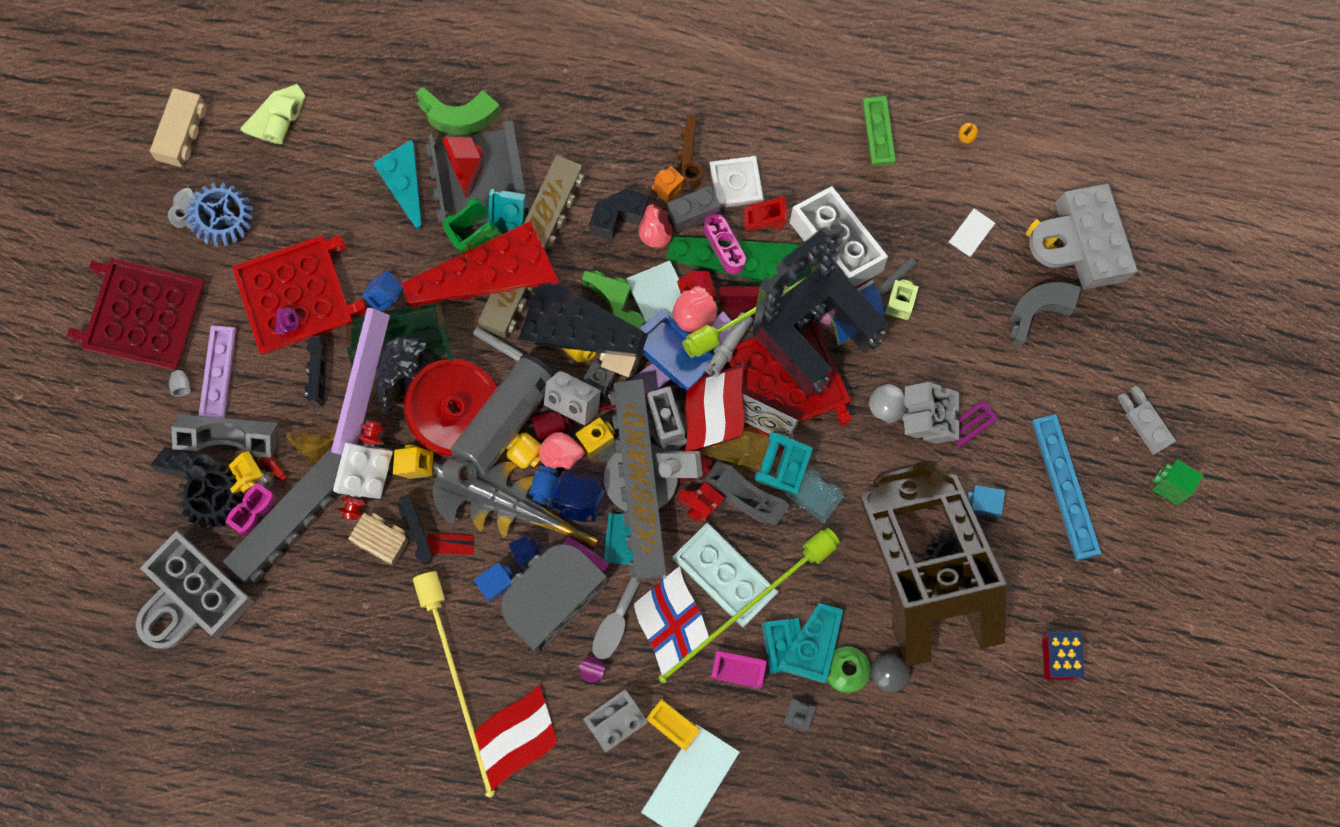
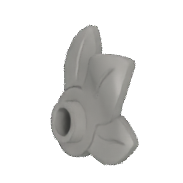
(181, 203)

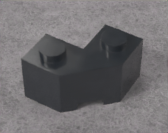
(624, 206)

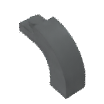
(1046, 297)
(744, 495)

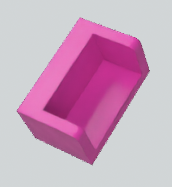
(738, 669)

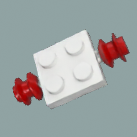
(362, 470)

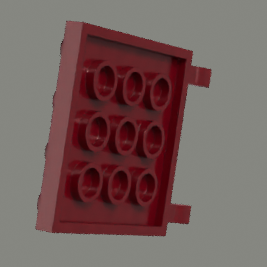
(141, 314)

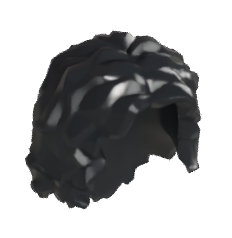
(397, 367)

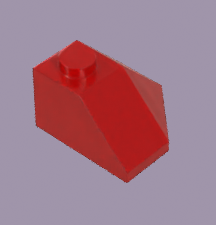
(465, 161)

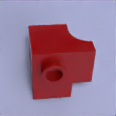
(701, 503)

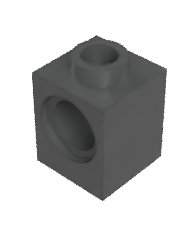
(600, 378)

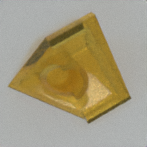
(311, 446)

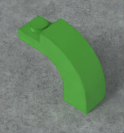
(459, 120)

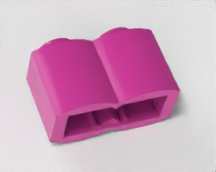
(252, 510)

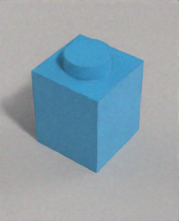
(986, 501)

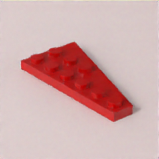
(491, 268)

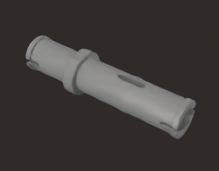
(724, 352)

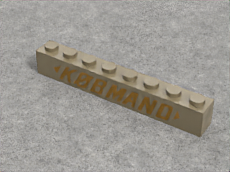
(546, 216)

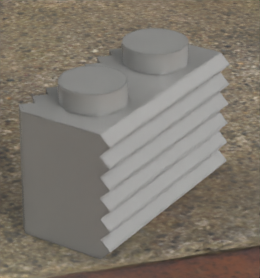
(665, 416)

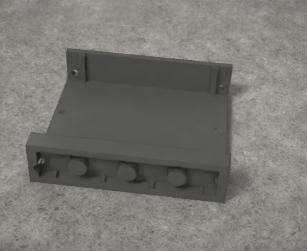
(499, 171)

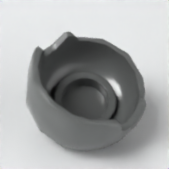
(890, 672)

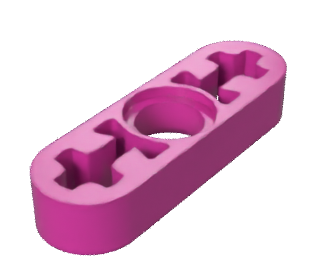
(724, 253)

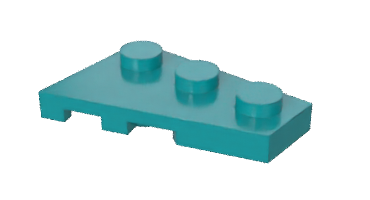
(814, 646)

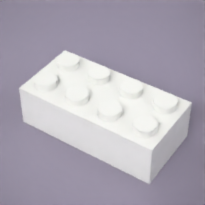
(860, 253)

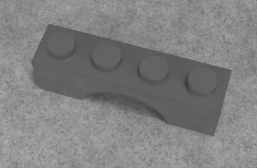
(199, 432)

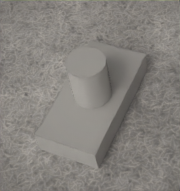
(677, 464)

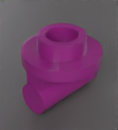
(286, 321)
(592, 669)

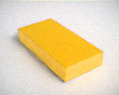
(673, 725)

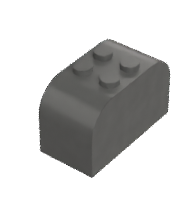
(550, 594)

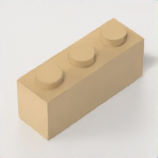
(178, 127)

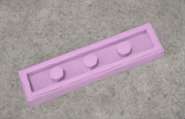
(217, 371)

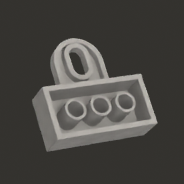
(1090, 237)
(191, 591)

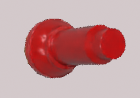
(270, 463)

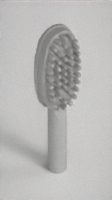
(613, 626)

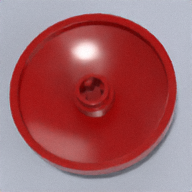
(445, 401)

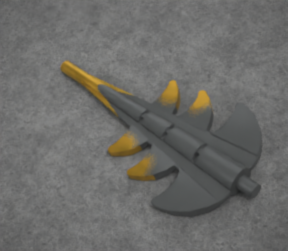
(492, 493)

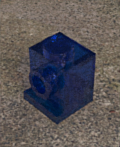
(524, 551)

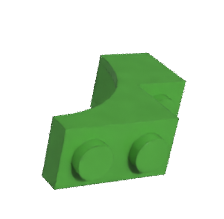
(614, 293)

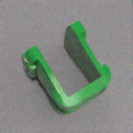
(471, 214)

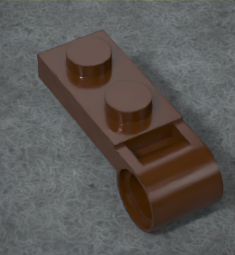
(685, 153)

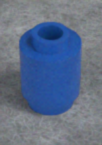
(543, 484)

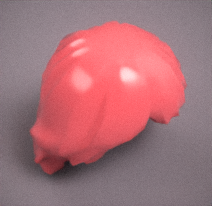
(655, 227)
(694, 309)
(560, 451)

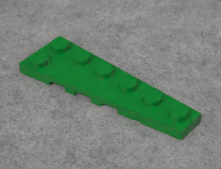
(759, 263)

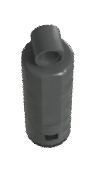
(498, 421)

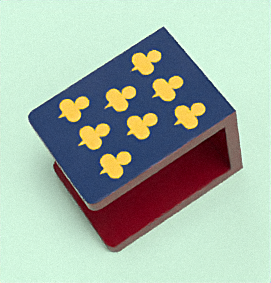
(1062, 655)

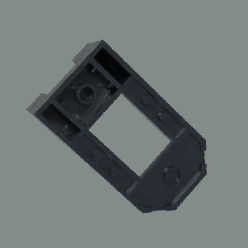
(785, 318)

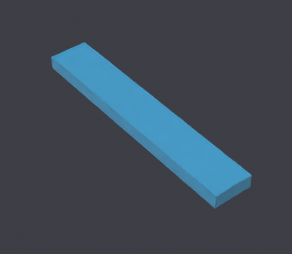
(1066, 487)

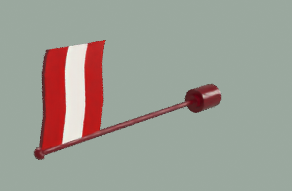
(711, 409)

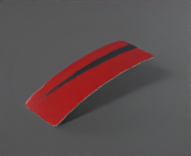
(451, 544)

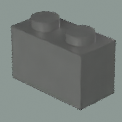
(693, 208)

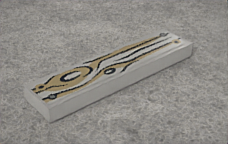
(767, 418)

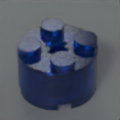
(576, 497)

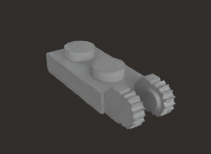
(1146, 421)

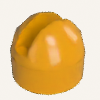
(971, 136)

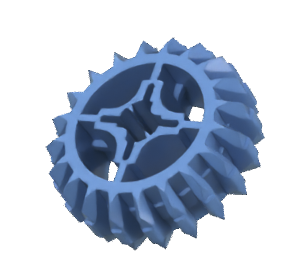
(236, 224)

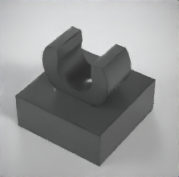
(799, 715)

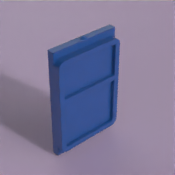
(667, 352)

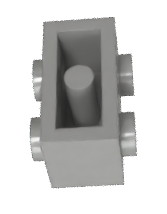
(572, 397)
(613, 723)

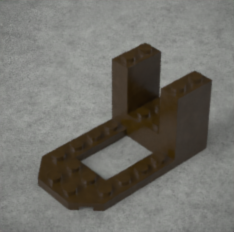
(942, 586)

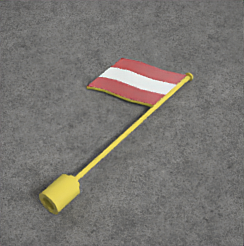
(510, 736)

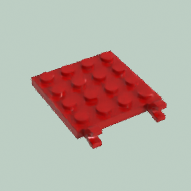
(296, 279)
(775, 388)

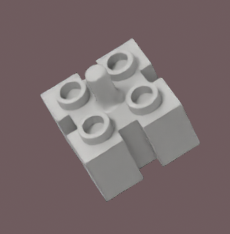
(931, 413)

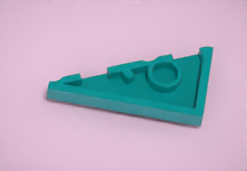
(400, 176)

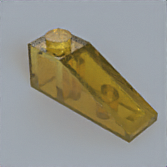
(746, 451)

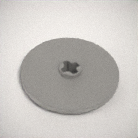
(664, 486)

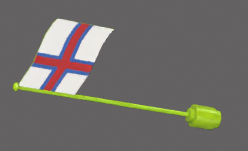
(675, 622)

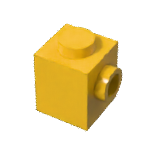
(596, 437)
(413, 462)

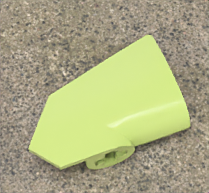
(275, 114)

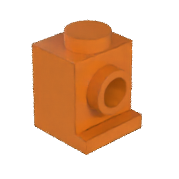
(668, 184)

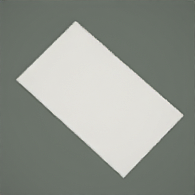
(972, 232)

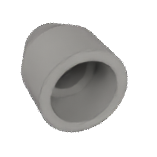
(179, 384)

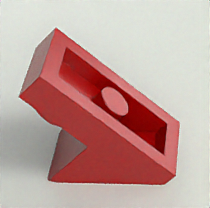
(766, 214)

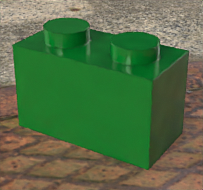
(1176, 482)

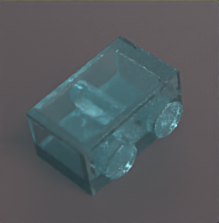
(817, 496)

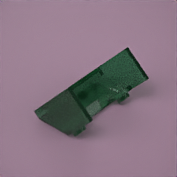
(421, 322)

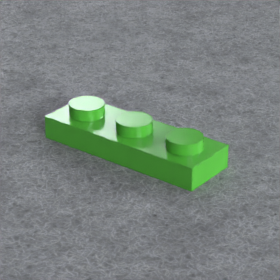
(878, 131)

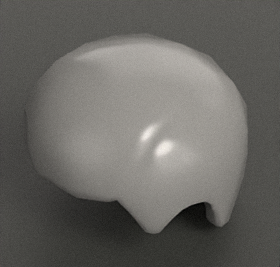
(887, 403)

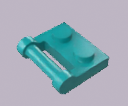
(791, 466)

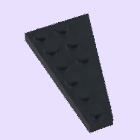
(572, 322)

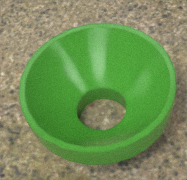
(843, 682)

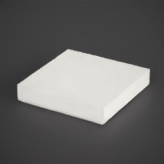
(736, 181)

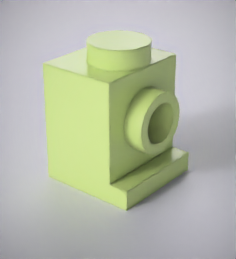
(900, 308)

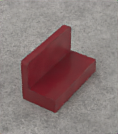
(737, 300)

